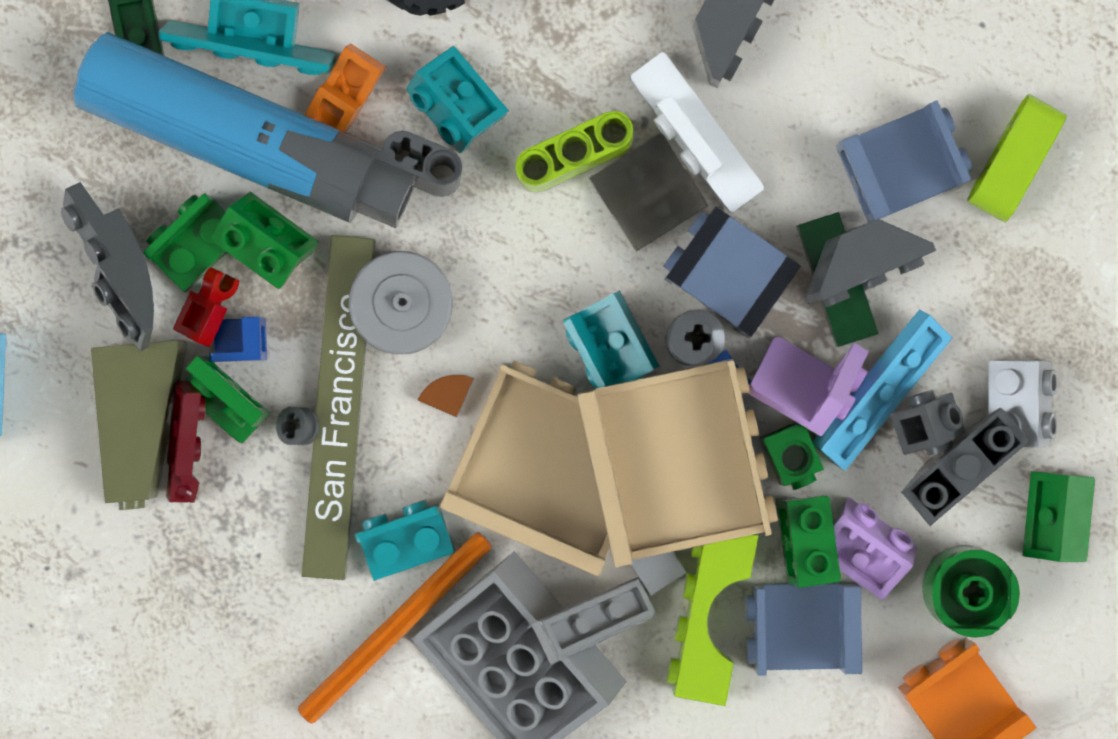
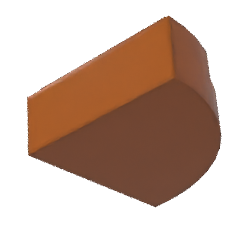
(447, 393)

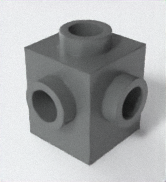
(928, 423)

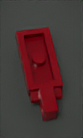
(183, 444)

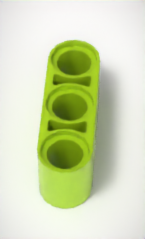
(587, 134)
(1017, 158)

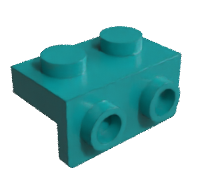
(610, 342)

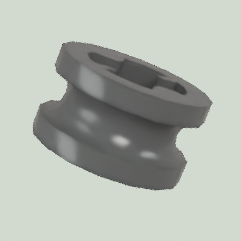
(308, 426)

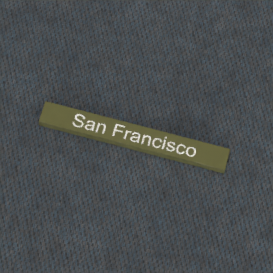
(338, 417)

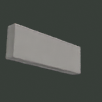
(594, 620)

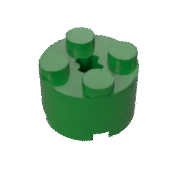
(983, 610)

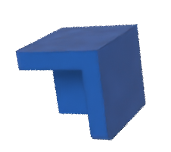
(240, 340)

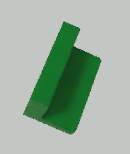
(1058, 517)

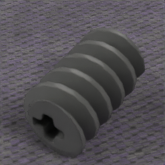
(707, 326)

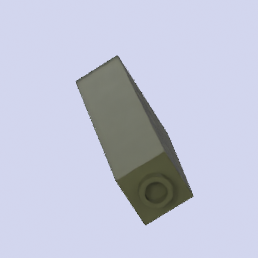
(134, 416)

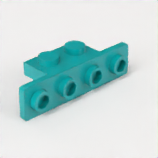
(251, 30)

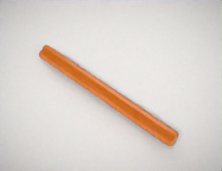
(394, 627)

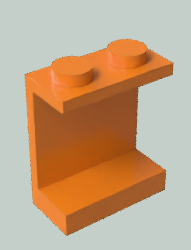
(963, 697)

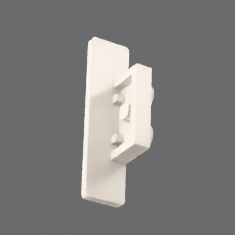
(695, 130)

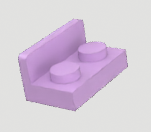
(871, 549)

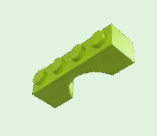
(701, 668)

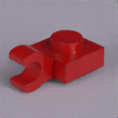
(202, 311)

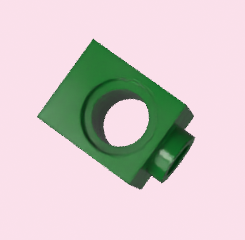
(774, 446)

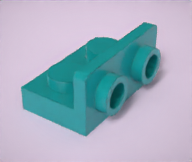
(455, 99)
(406, 540)

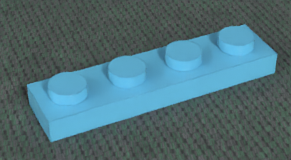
(884, 389)

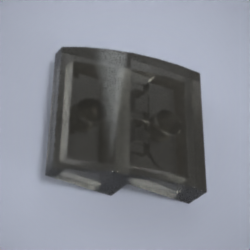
(648, 191)

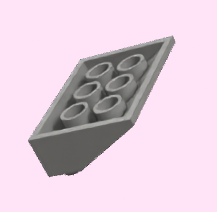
(499, 667)

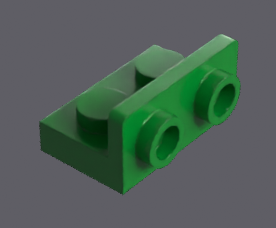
(263, 239)
(186, 247)
(226, 400)
(808, 541)

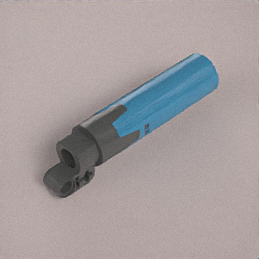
(257, 135)

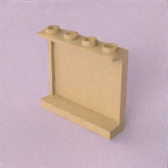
(676, 461)
(532, 471)

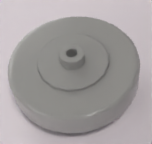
(400, 302)

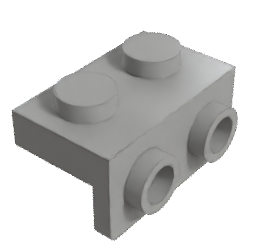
(1026, 395)

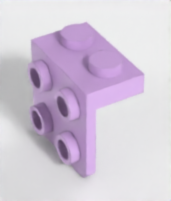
(807, 387)

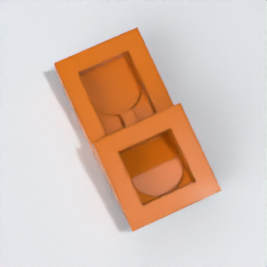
(346, 89)

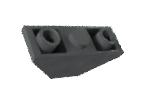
(720, 31)
(863, 259)
(957, 471)

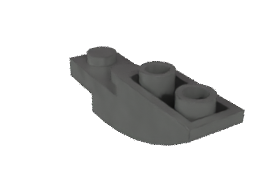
(121, 269)

